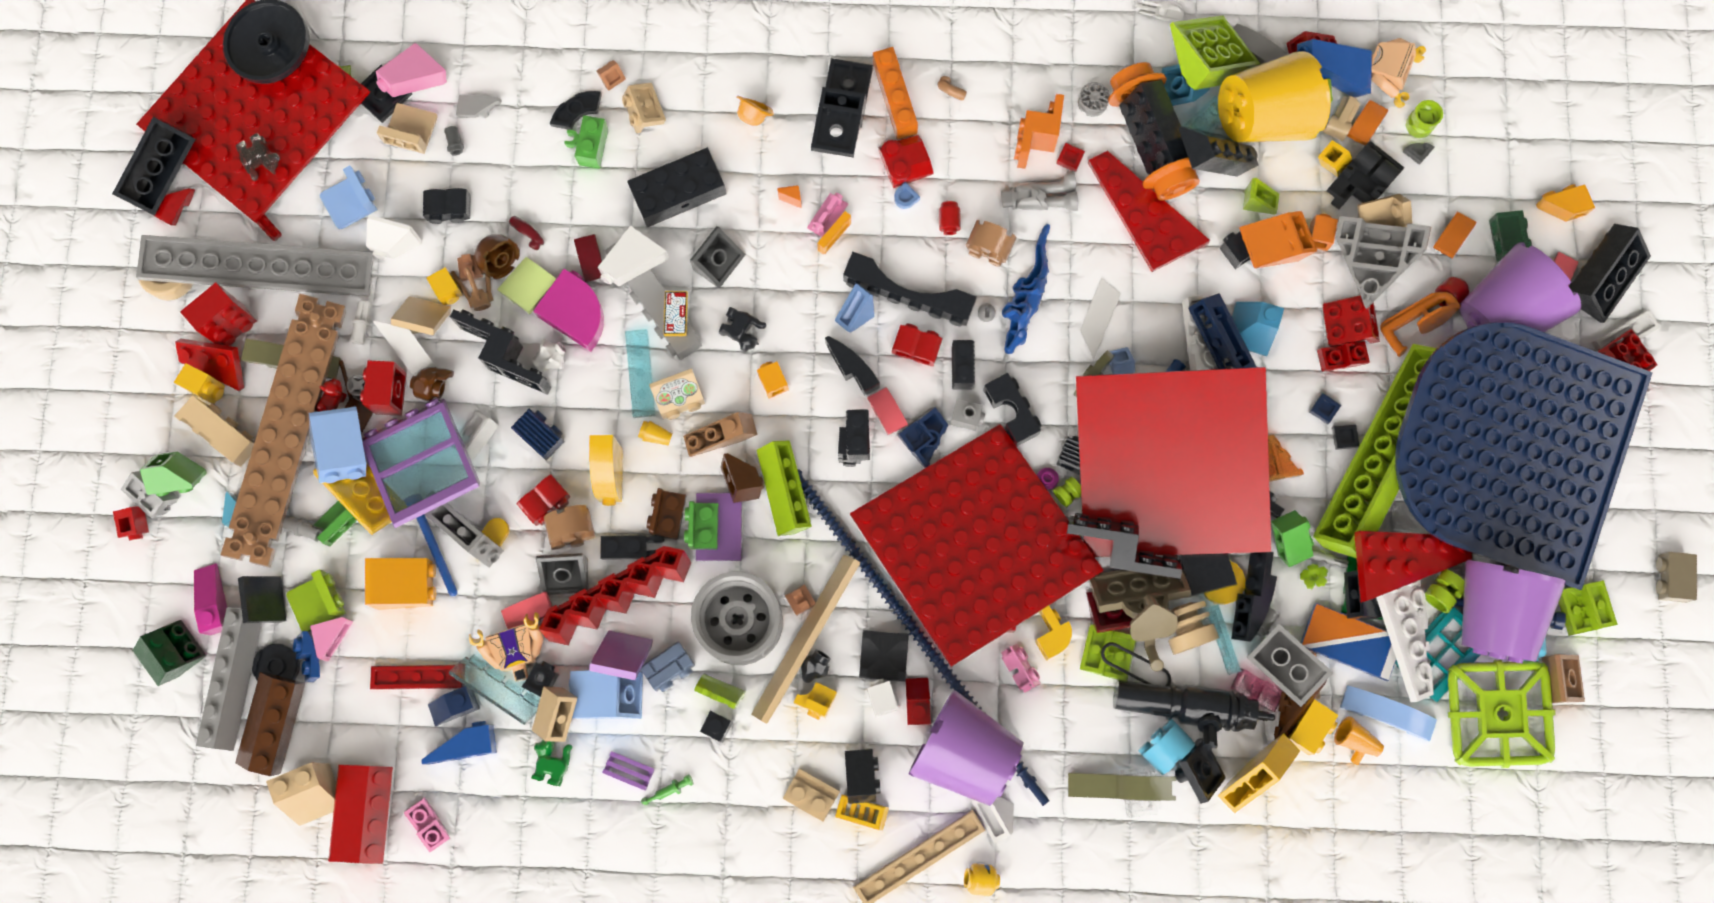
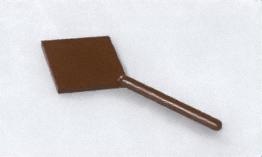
(364, 413)

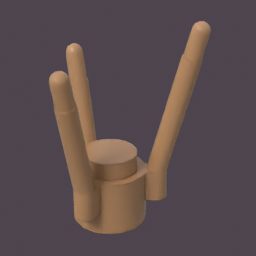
(479, 299)

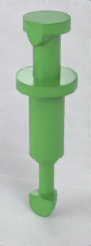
(670, 789)

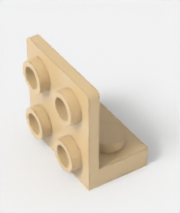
(409, 128)
(1390, 210)

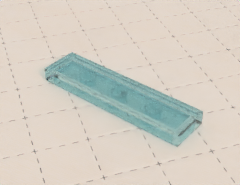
(640, 373)

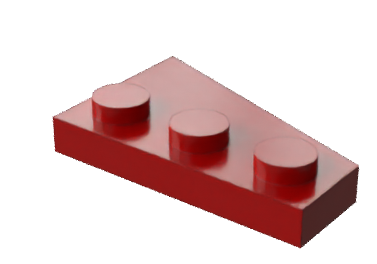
(216, 360)

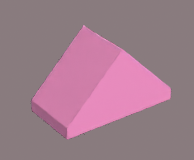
(328, 636)

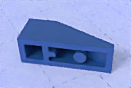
(468, 743)

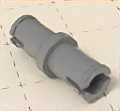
(301, 528)

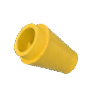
(654, 433)

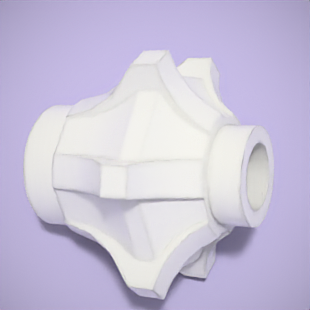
(549, 356)

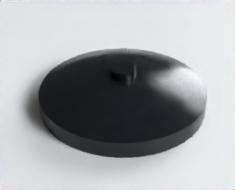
(266, 41)

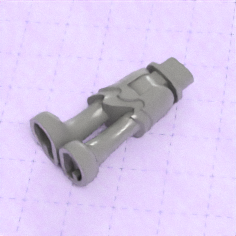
(1033, 195)

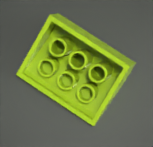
(1209, 51)

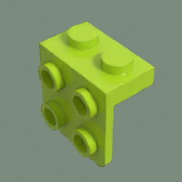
(316, 601)

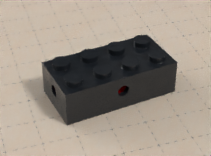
(677, 187)

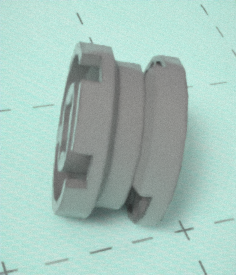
(1093, 99)

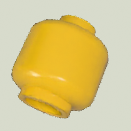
(981, 879)

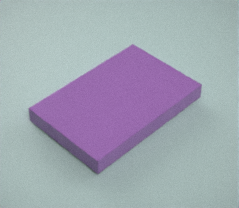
(728, 528)
(621, 655)

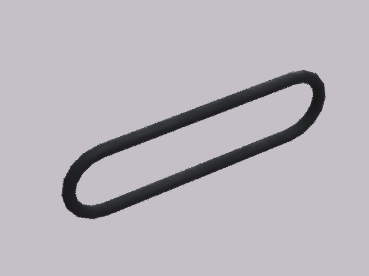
(1135, 655)

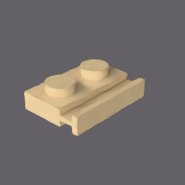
(811, 795)

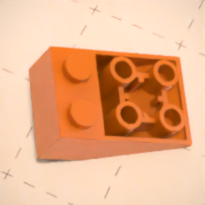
(1278, 240)

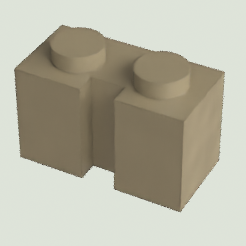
(1677, 577)

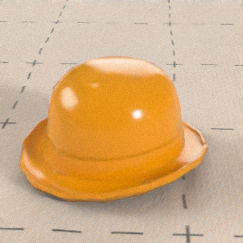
(752, 111)

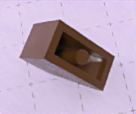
(741, 479)

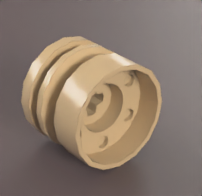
(1190, 630)

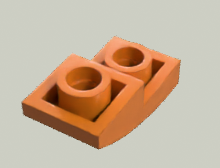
(1367, 122)
(1455, 234)

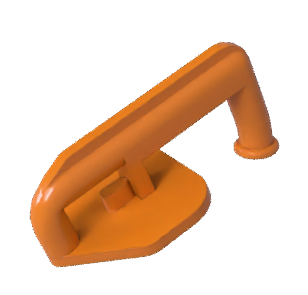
(1425, 324)

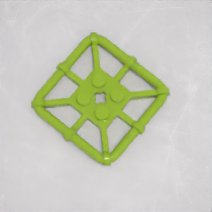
(1489, 723)

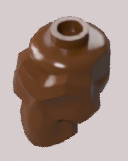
(429, 383)

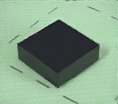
(1345, 437)

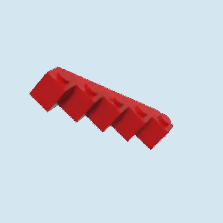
(614, 593)

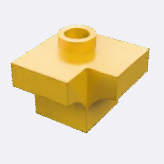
(817, 701)

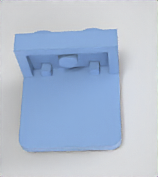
(348, 199)

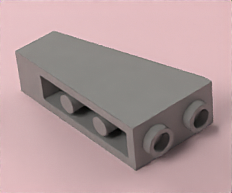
(465, 534)

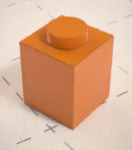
(1323, 231)

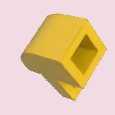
(1058, 637)

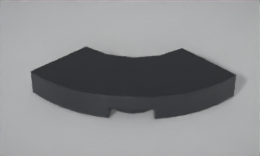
(573, 109)

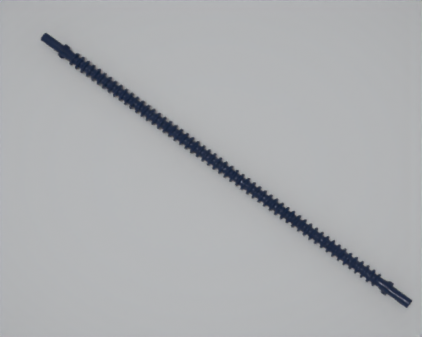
(1028, 779)

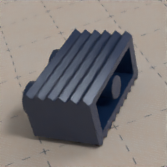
(538, 434)

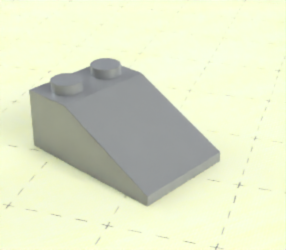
(1290, 665)

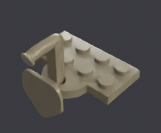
(1145, 600)

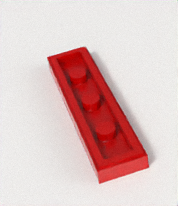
(413, 677)

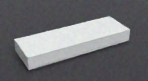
(1641, 325)

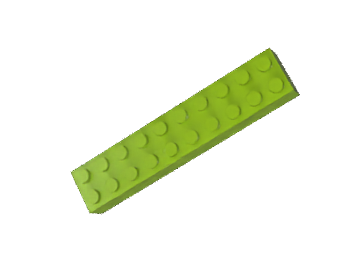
(1371, 477)

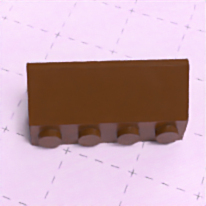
(269, 724)

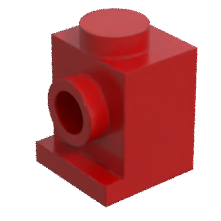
(131, 523)

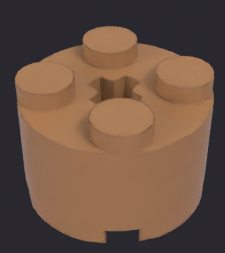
(990, 242)
(569, 527)

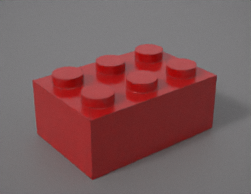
(218, 316)

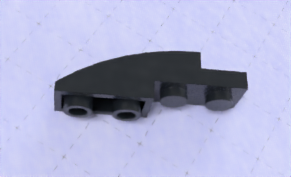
(1258, 595)

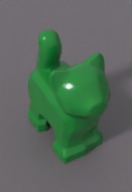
(551, 765)

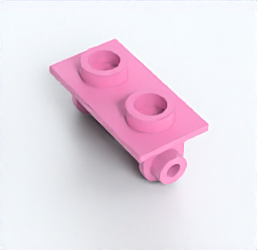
(827, 214)
(1018, 659)

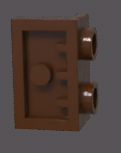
(666, 514)

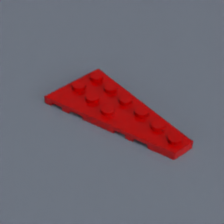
(1152, 223)
(1398, 559)

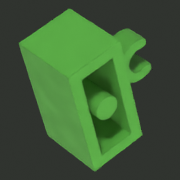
(589, 142)
(1292, 538)

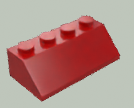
(360, 814)

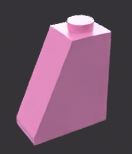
(410, 72)

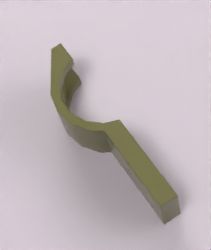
(1121, 786)

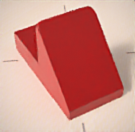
(918, 701)

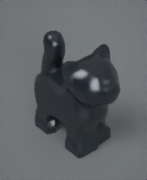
(738, 329)

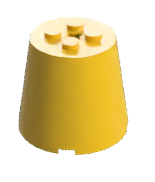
(1276, 101)

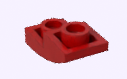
(1343, 356)

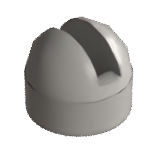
(981, 312)

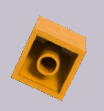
(399, 583)

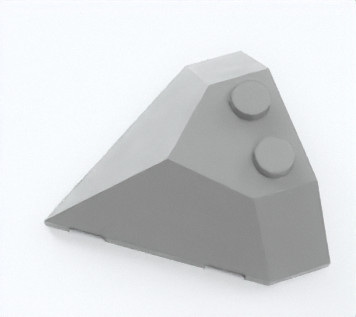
(1379, 252)

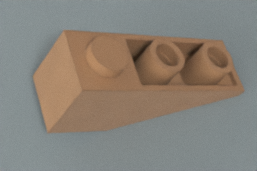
(721, 434)

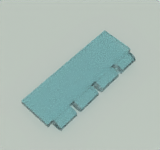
(490, 686)

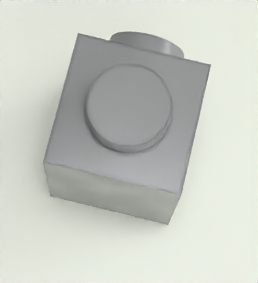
(967, 415)

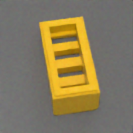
(881, 818)

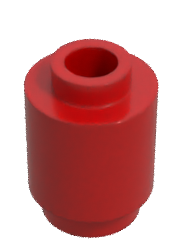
(949, 218)

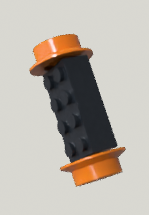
(1154, 130)

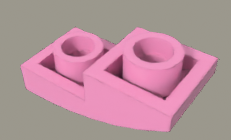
(427, 825)

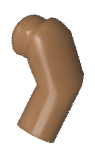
(953, 91)

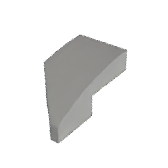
(475, 105)

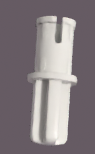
(360, 322)

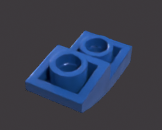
(305, 649)

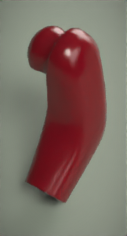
(527, 230)

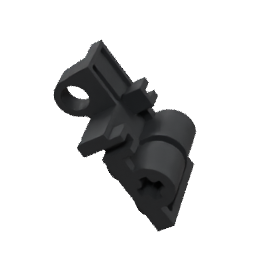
(1365, 176)

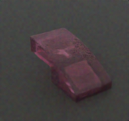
(1256, 688)

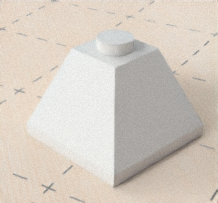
(390, 238)

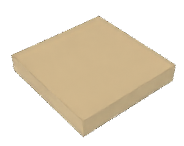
(420, 315)

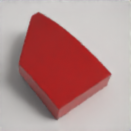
(173, 205)

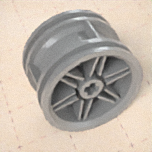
(735, 587)

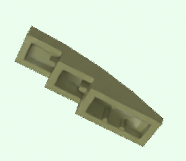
(269, 354)

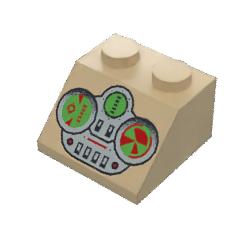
(677, 394)

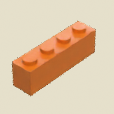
(895, 93)

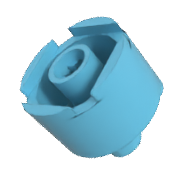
(1167, 747)

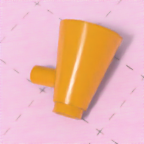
(1356, 737)

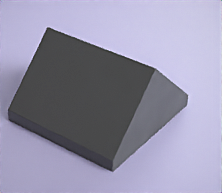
(717, 257)
(563, 573)

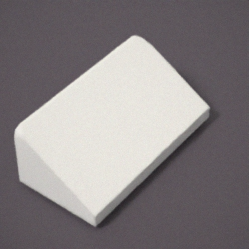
(477, 433)

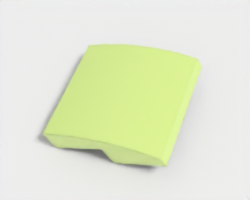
(527, 285)

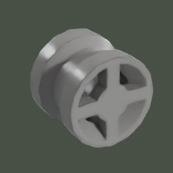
(355, 384)

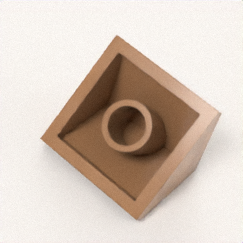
(1565, 678)

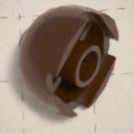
(496, 255)

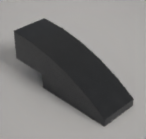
(852, 366)

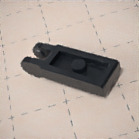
(627, 546)

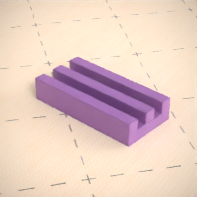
(610, 763)

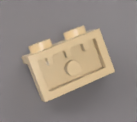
(643, 106)

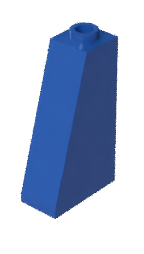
(1344, 65)

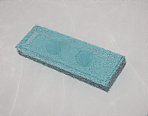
(1224, 642)

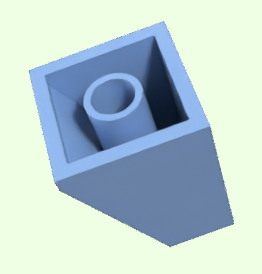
(337, 445)
(606, 696)

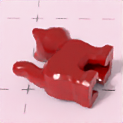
(332, 395)

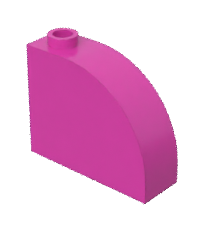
(573, 309)

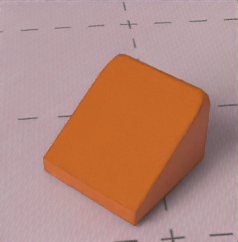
(790, 195)

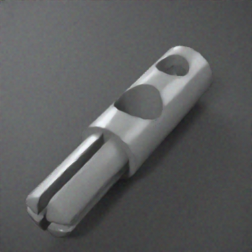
(1329, 559)

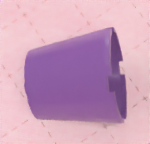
(1522, 290)
(1507, 610)
(968, 752)

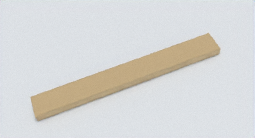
(805, 639)

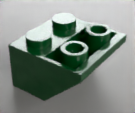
(168, 652)

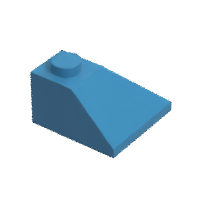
(1177, 87)
(1257, 324)

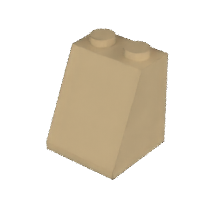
(304, 792)

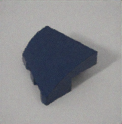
(924, 435)

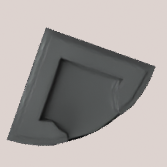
(1418, 151)

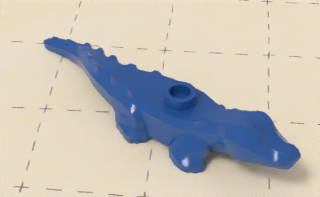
(1027, 296)

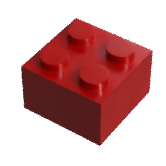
(384, 388)

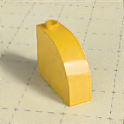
(606, 468)
(1259, 773)

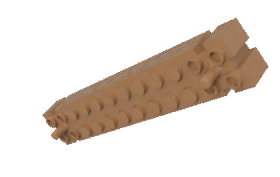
(284, 431)

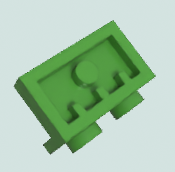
(703, 526)

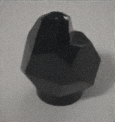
(815, 666)

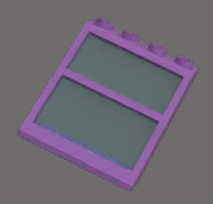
(419, 462)

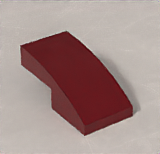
(589, 257)

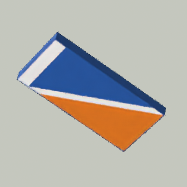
(1349, 642)

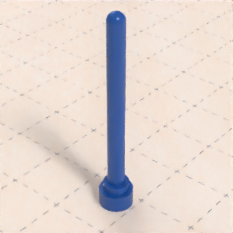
(437, 555)

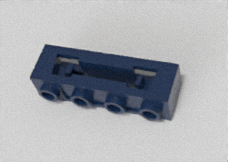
(1223, 337)

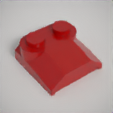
(905, 160)

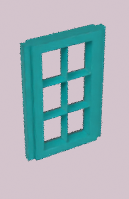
(1431, 633)

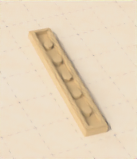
(919, 858)

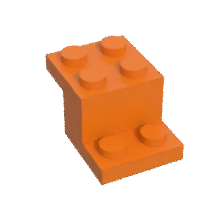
(1039, 131)

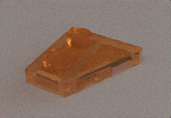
(1279, 462)

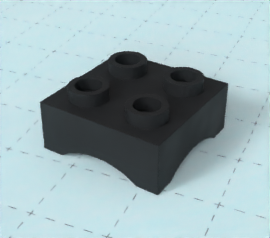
(884, 655)

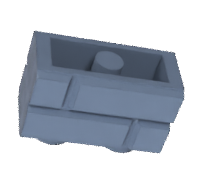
(667, 667)

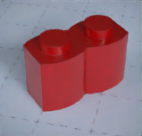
(917, 345)
(543, 499)

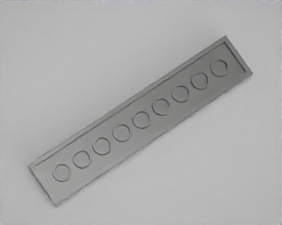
(254, 265)

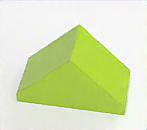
(1260, 198)

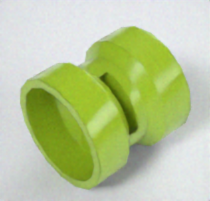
(1068, 491)

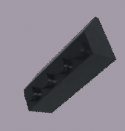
(1217, 152)
(153, 165)
(1610, 271)

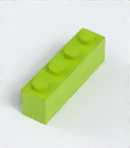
(783, 488)

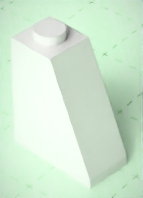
(631, 257)

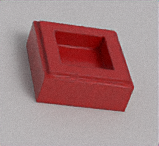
(1070, 157)

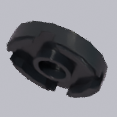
(276, 660)

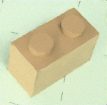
(554, 714)

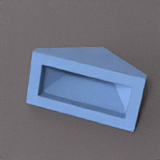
(856, 309)

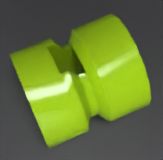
(1424, 119)
(1444, 592)

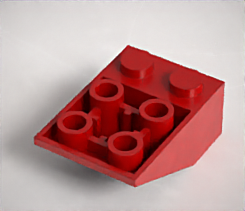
(1629, 351)

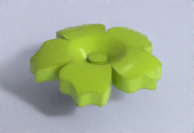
(1314, 575)

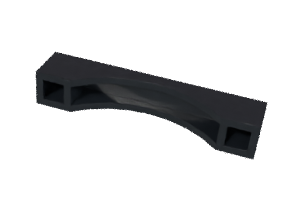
(950, 305)

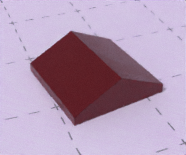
(1107, 620)

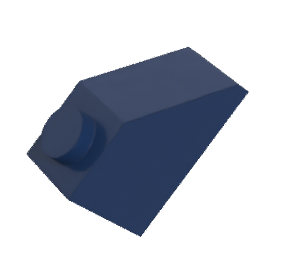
(453, 705)

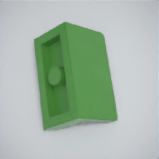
(335, 523)

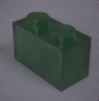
(1507, 231)

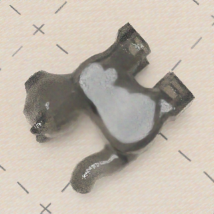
(257, 155)

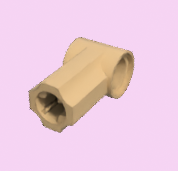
(1340, 122)

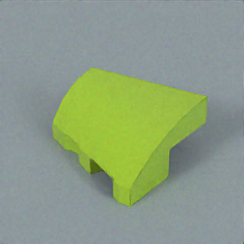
(719, 691)

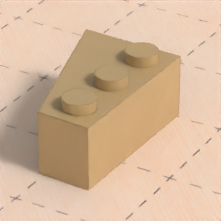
(217, 430)

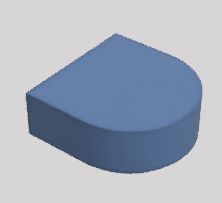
(905, 196)

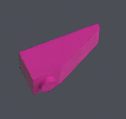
(209, 600)

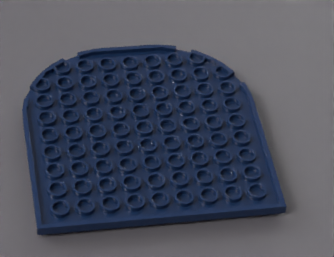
(1518, 446)

